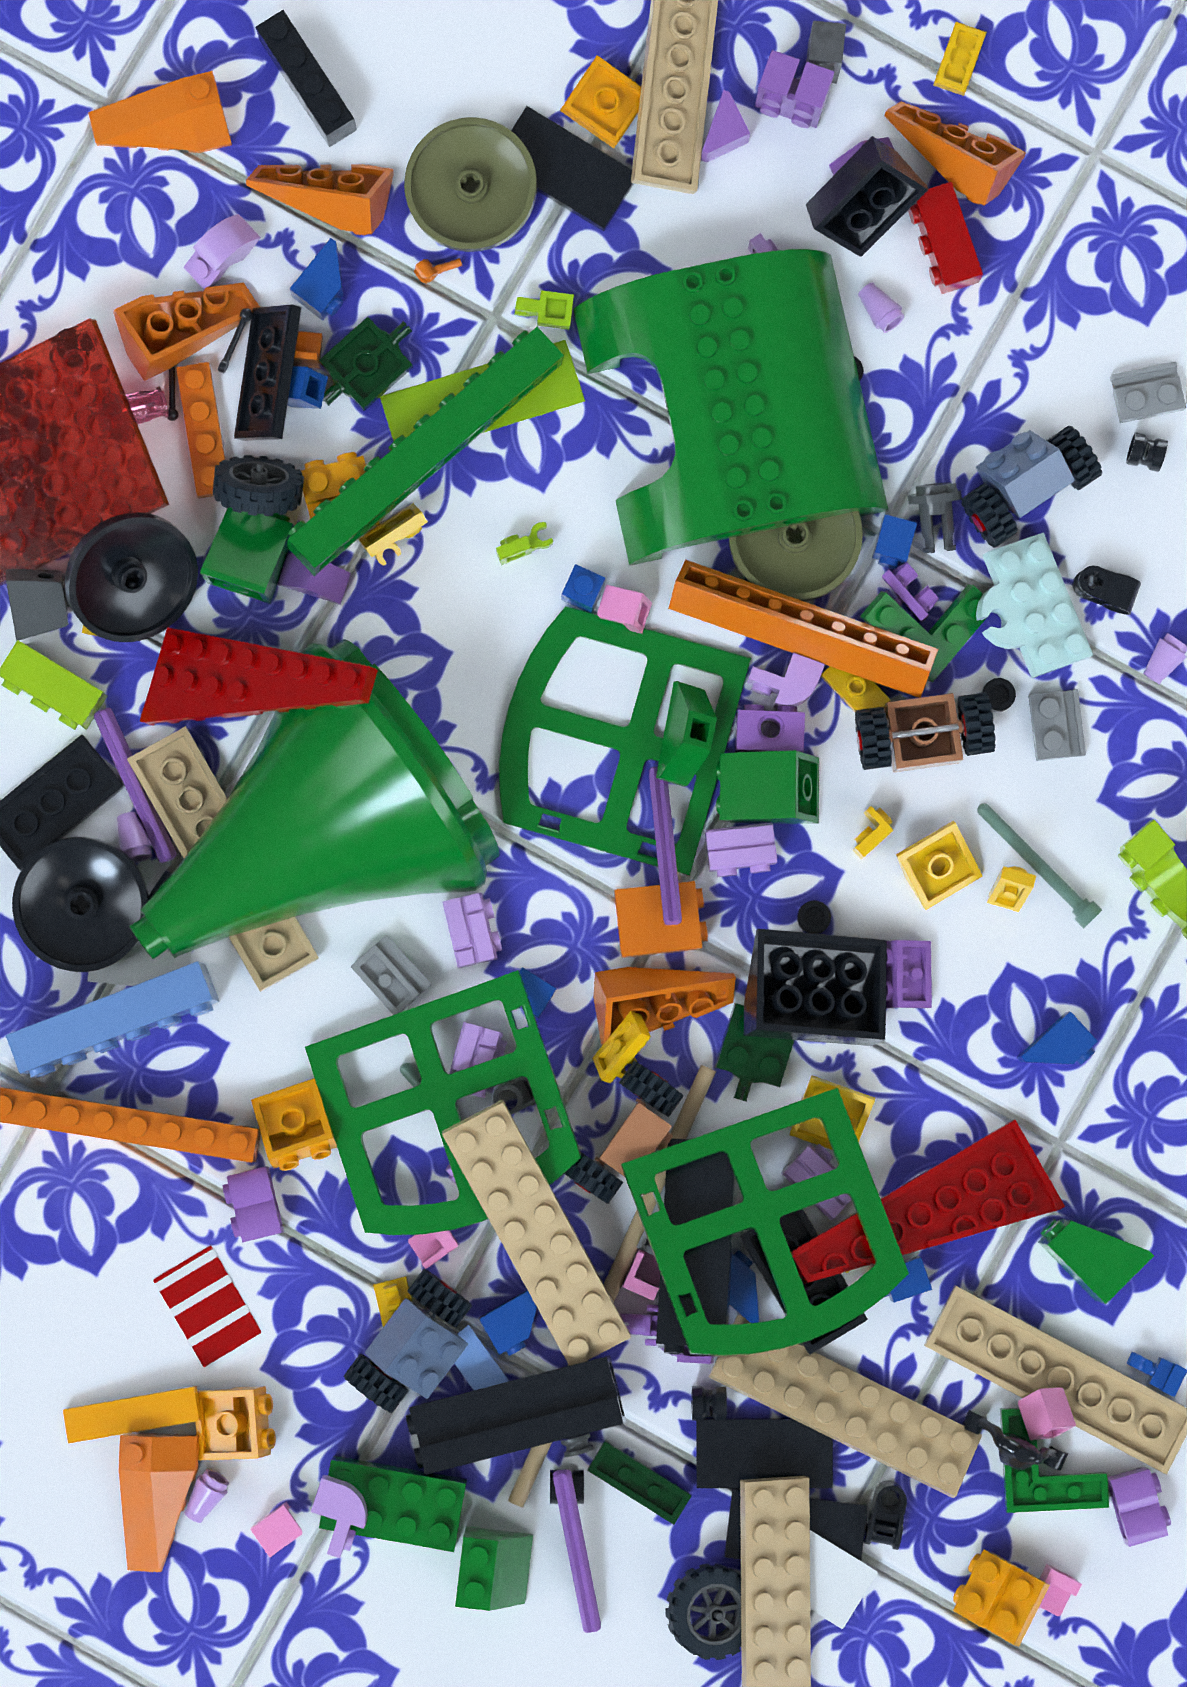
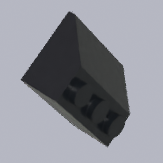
(865, 197)

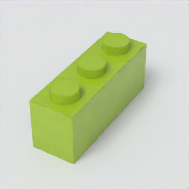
(51, 686)

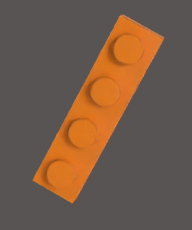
(201, 424)

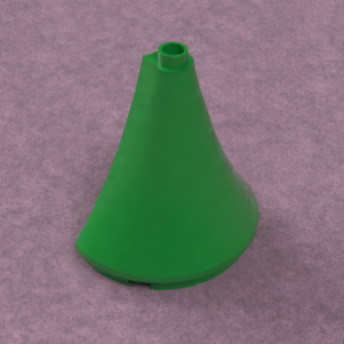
(323, 819)

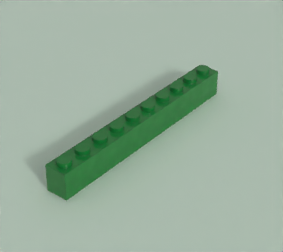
(424, 451)

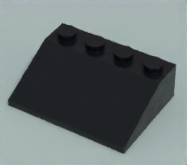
(816, 988)

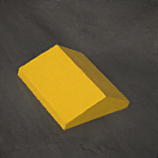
(938, 865)
(856, 1103)

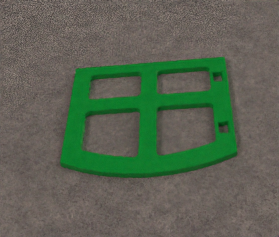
(634, 742)
(440, 1095)
(762, 1212)

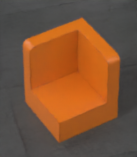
(308, 349)

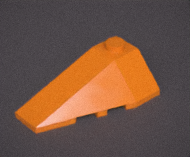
(171, 116)
(972, 163)
(342, 198)
(658, 995)
(153, 1490)

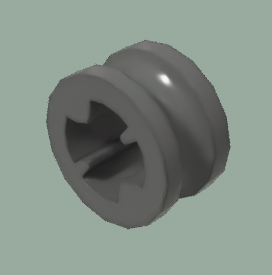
(577, 1445)

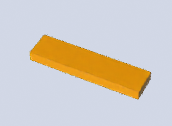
(132, 1414)

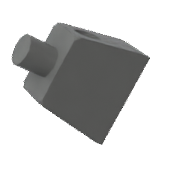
(36, 601)

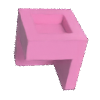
(625, 607)
(433, 1246)
(643, 1275)
(1046, 1413)
(276, 1530)
(1059, 1590)

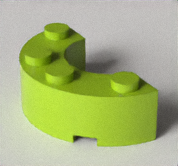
(1157, 871)

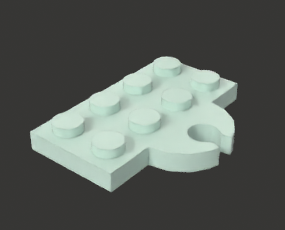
(1032, 607)

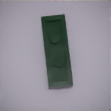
(639, 1482)

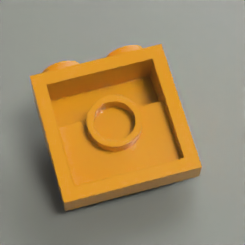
(324, 480)
(294, 1125)
(235, 1424)
(999, 1596)

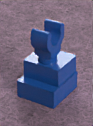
(1163, 1374)

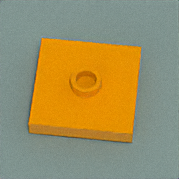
(604, 102)

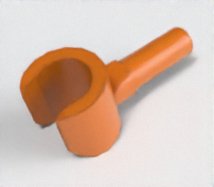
(427, 273)

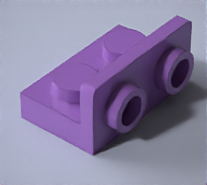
(908, 974)

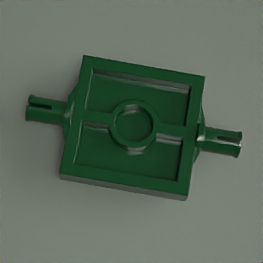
(366, 363)
(751, 1057)

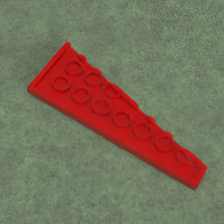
(231, 678)
(962, 1196)

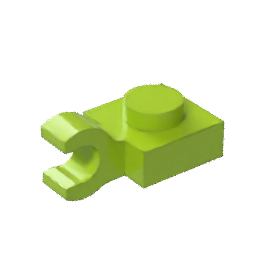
(552, 309)
(515, 547)

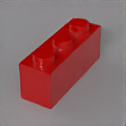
(945, 239)

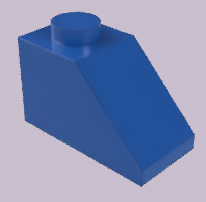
(320, 284)
(1061, 1043)
(743, 1287)
(510, 1323)

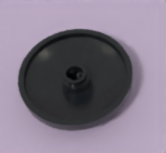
(131, 577)
(79, 903)

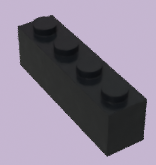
(306, 78)

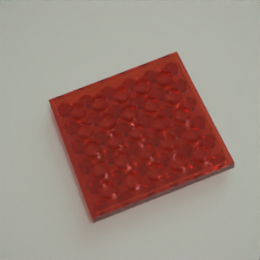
(67, 449)

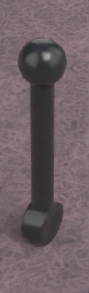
(245, 315)
(173, 413)

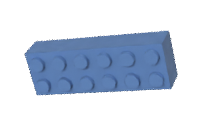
(113, 1018)

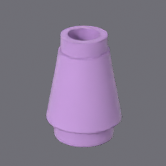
(881, 308)
(1165, 658)
(133, 837)
(206, 1494)

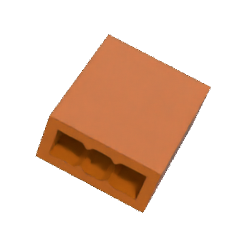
(642, 922)

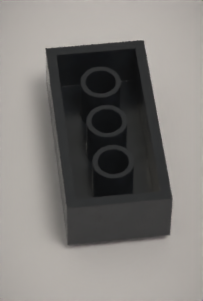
(798, 1231)

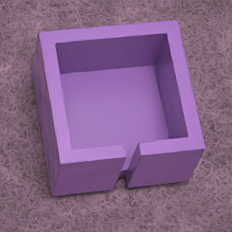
(791, 97)

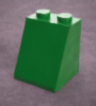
(248, 554)
(768, 787)
(1093, 1258)
(493, 1569)

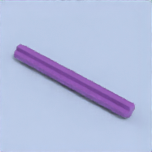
(145, 810)
(665, 849)
(577, 1550)

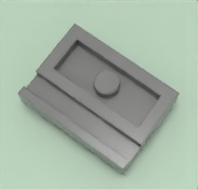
(1147, 392)
(1057, 725)
(390, 975)

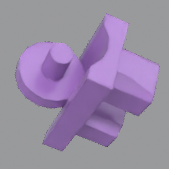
(899, 580)

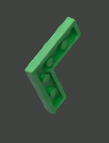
(946, 635)
(1033, 1492)

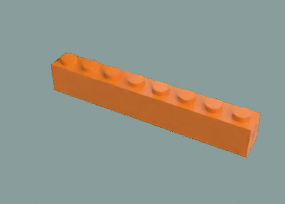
(802, 628)
(129, 1125)

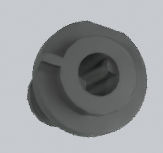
(936, 500)

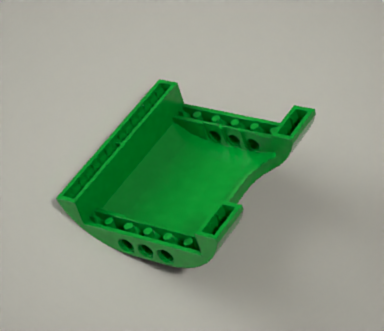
(753, 394)

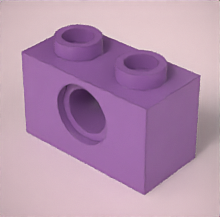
(749, 734)

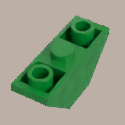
(686, 734)

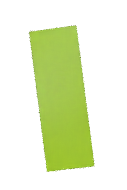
(554, 393)

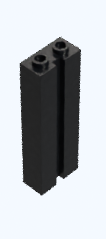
(689, 1194)
(516, 1415)

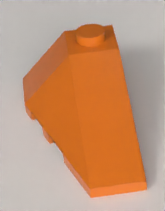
(175, 326)

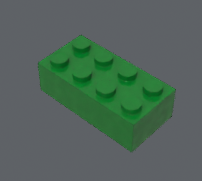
(403, 1503)

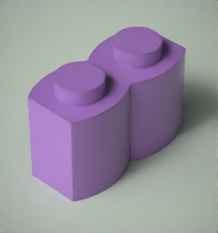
(253, 1204)
(1138, 1506)

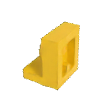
(870, 839)

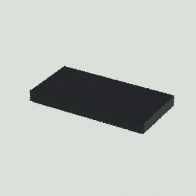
(573, 169)
(267, 373)
(55, 800)
(760, 1450)
(833, 1520)

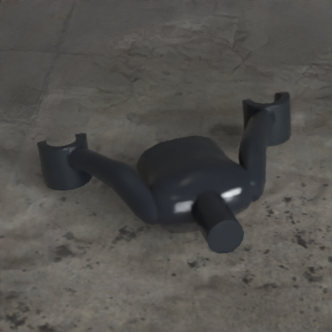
(1014, 1449)

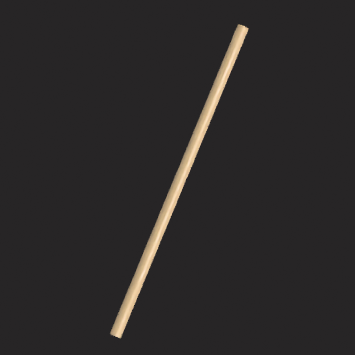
(622, 1262)

